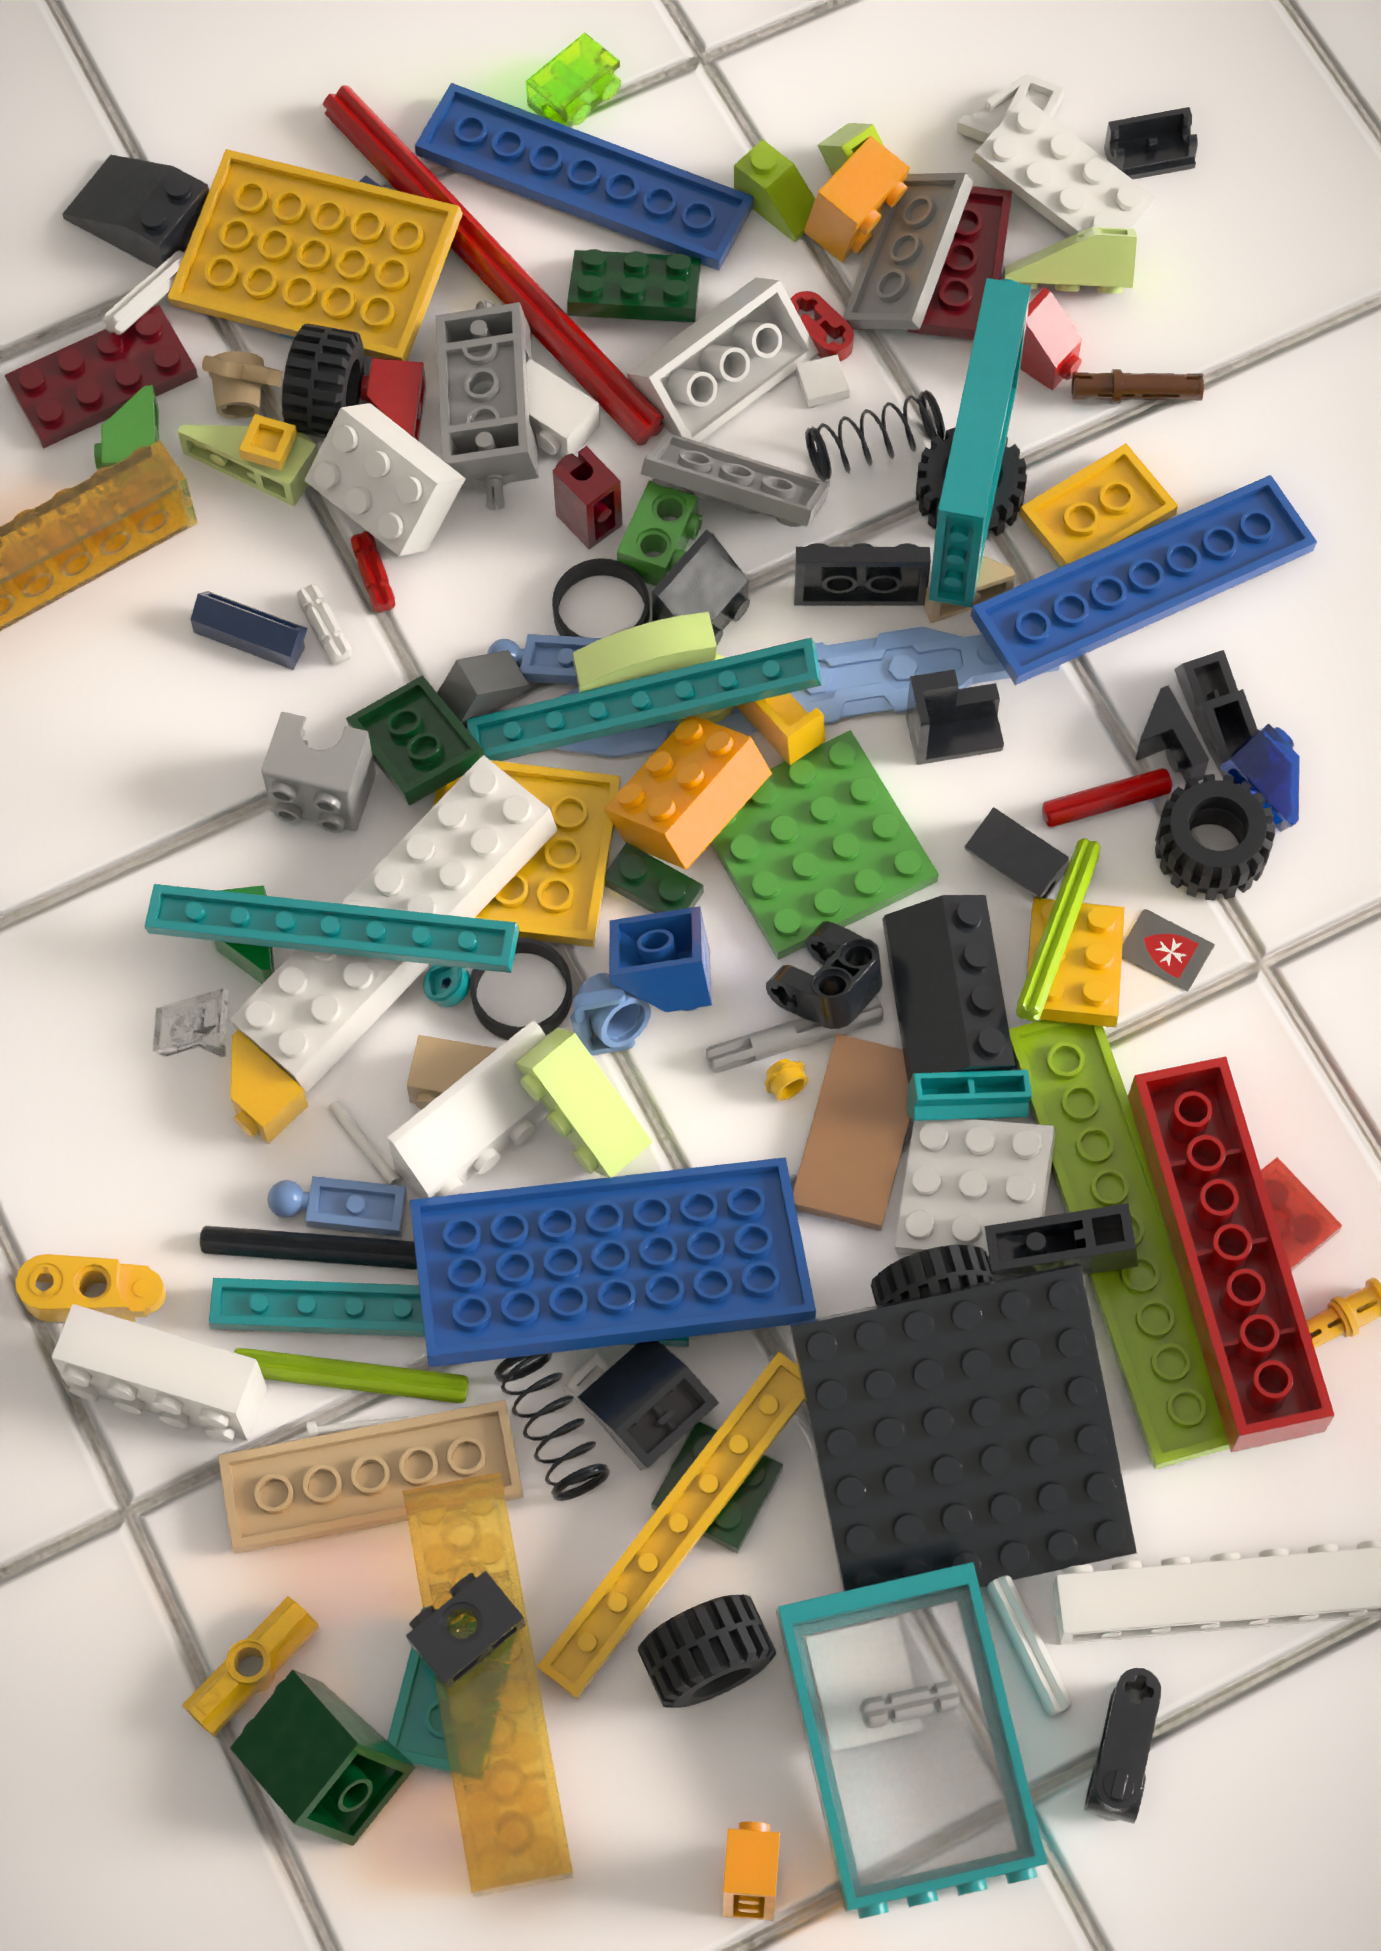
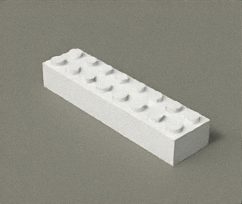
(443, 866)

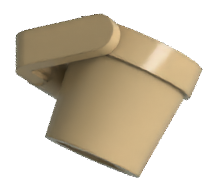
(238, 382)

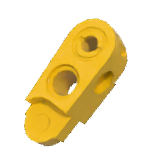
(129, 1290)

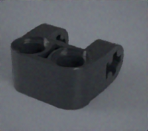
(840, 987)

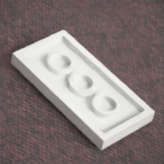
(1060, 173)

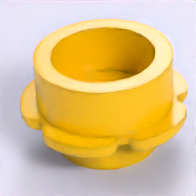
(785, 1079)

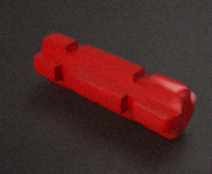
(373, 572)

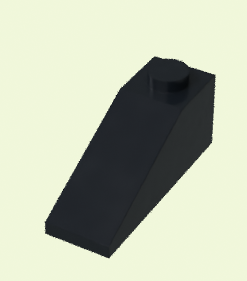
(1093, 1238)

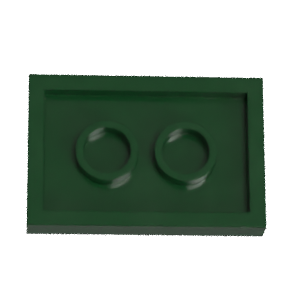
(634, 286)
(417, 740)

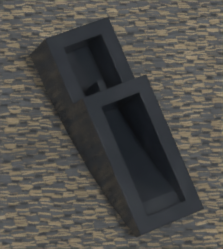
(1216, 704)

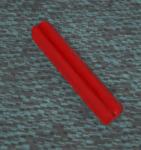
(1106, 797)

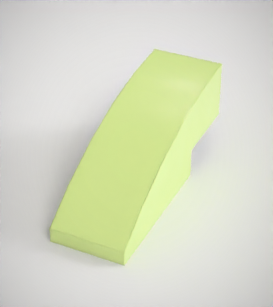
(646, 651)

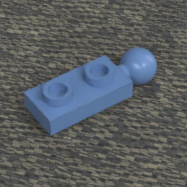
(545, 657)
(342, 1205)

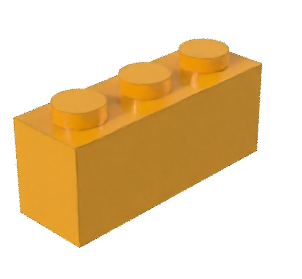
(751, 1872)

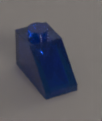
(1272, 769)

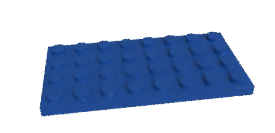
(610, 1262)

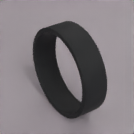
(592, 568)
(539, 948)

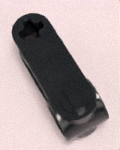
(1124, 1748)

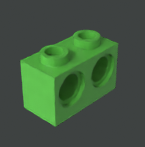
(651, 533)

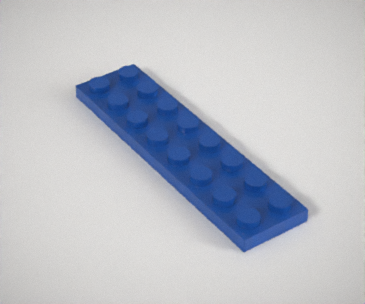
(584, 176)
(1142, 579)

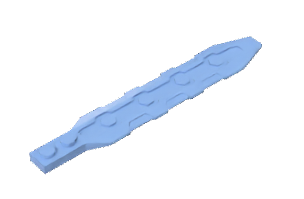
(855, 681)

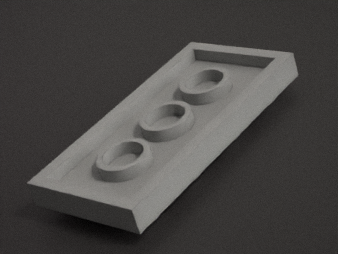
(908, 253)
(735, 479)

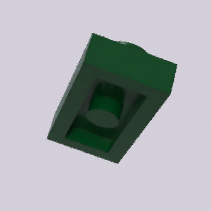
(651, 882)

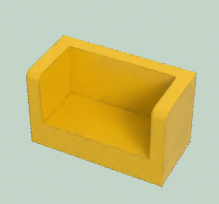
(786, 725)

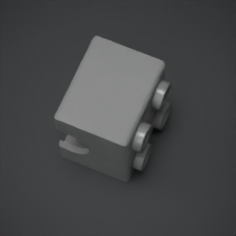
(318, 784)

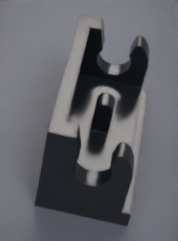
(1152, 143)
(1018, 854)

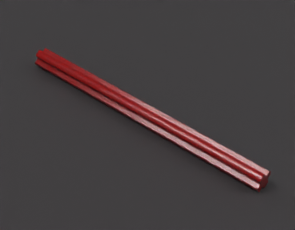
(499, 270)

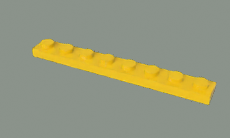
(675, 1527)

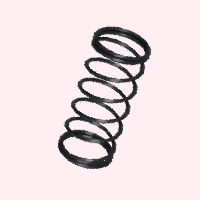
(820, 458)
(598, 1471)

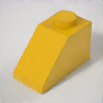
(261, 1091)

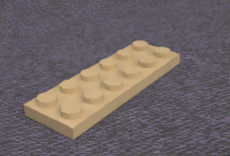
(360, 1474)

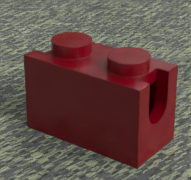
(587, 497)

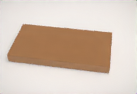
(855, 1134)

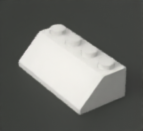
(725, 360)
(469, 1122)

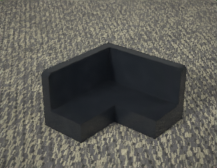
(951, 720)

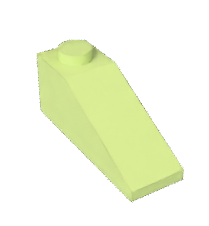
(219, 449)

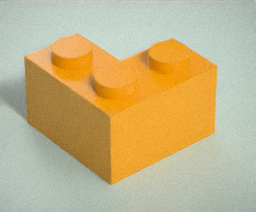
(853, 197)

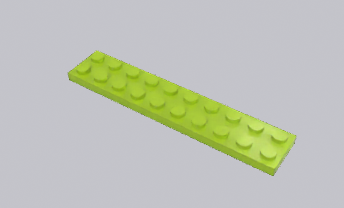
(1102, 1165)

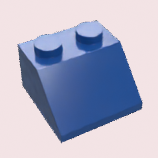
(662, 959)

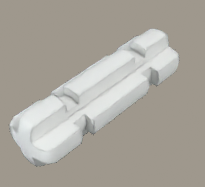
(324, 624)

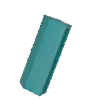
(969, 1095)

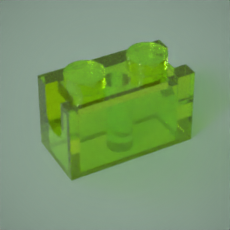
(573, 82)

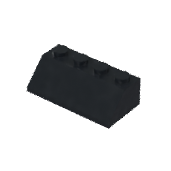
(948, 986)

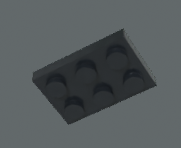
(861, 575)

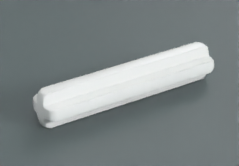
(143, 296)
(1029, 1646)

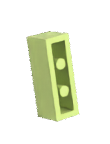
(582, 1103)

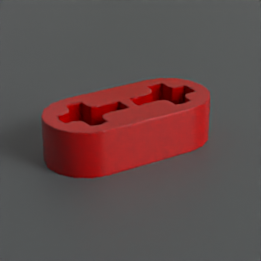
(825, 322)

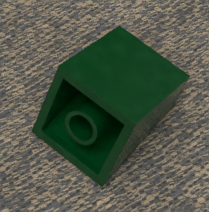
(320, 1759)

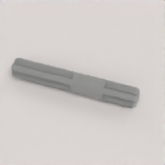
(782, 1039)

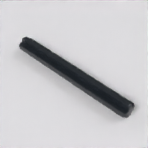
(308, 1247)

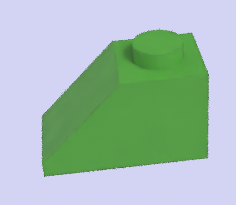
(128, 429)

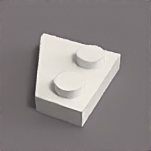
(1038, 91)

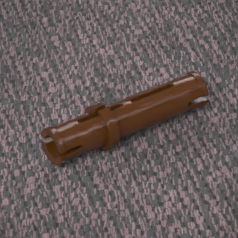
(1136, 386)

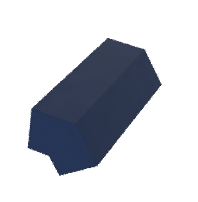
(248, 629)

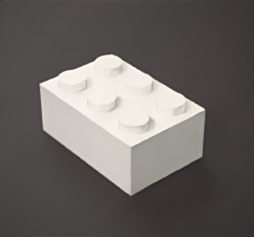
(384, 479)

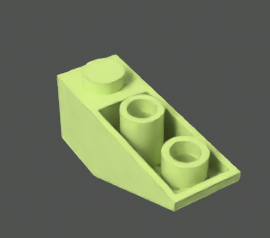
(1089, 258)

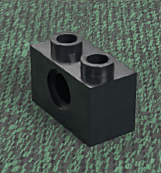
(454, 1657)

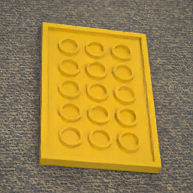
(317, 250)

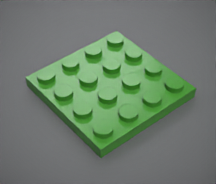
(821, 846)

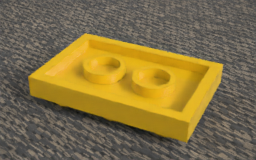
(1098, 507)
(1090, 969)

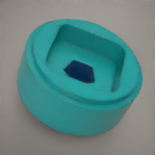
(446, 985)

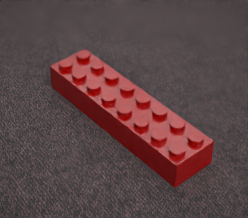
(1230, 1255)

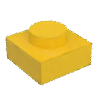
(268, 442)

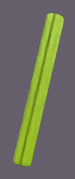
(1058, 930)
(360, 1376)

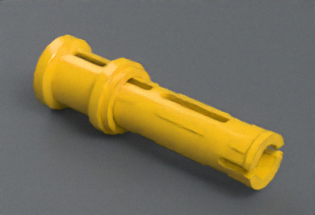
(1344, 1314)

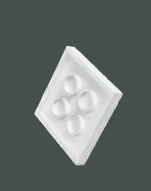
(970, 1178)

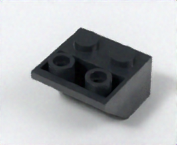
(647, 1401)

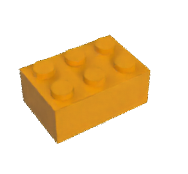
(688, 791)

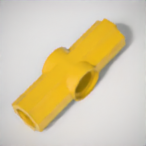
(228, 1690)

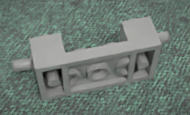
(490, 432)

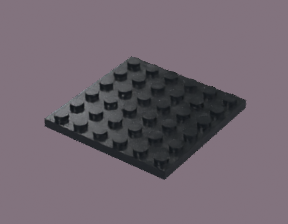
(965, 1432)

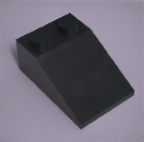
(140, 207)

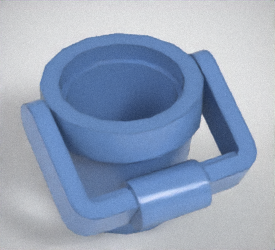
(612, 1012)

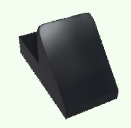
(1171, 730)

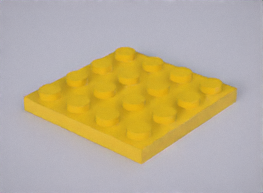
(563, 884)

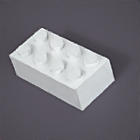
(159, 1374)

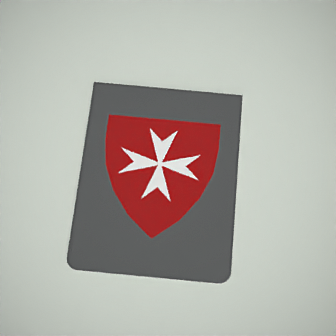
(1166, 949)

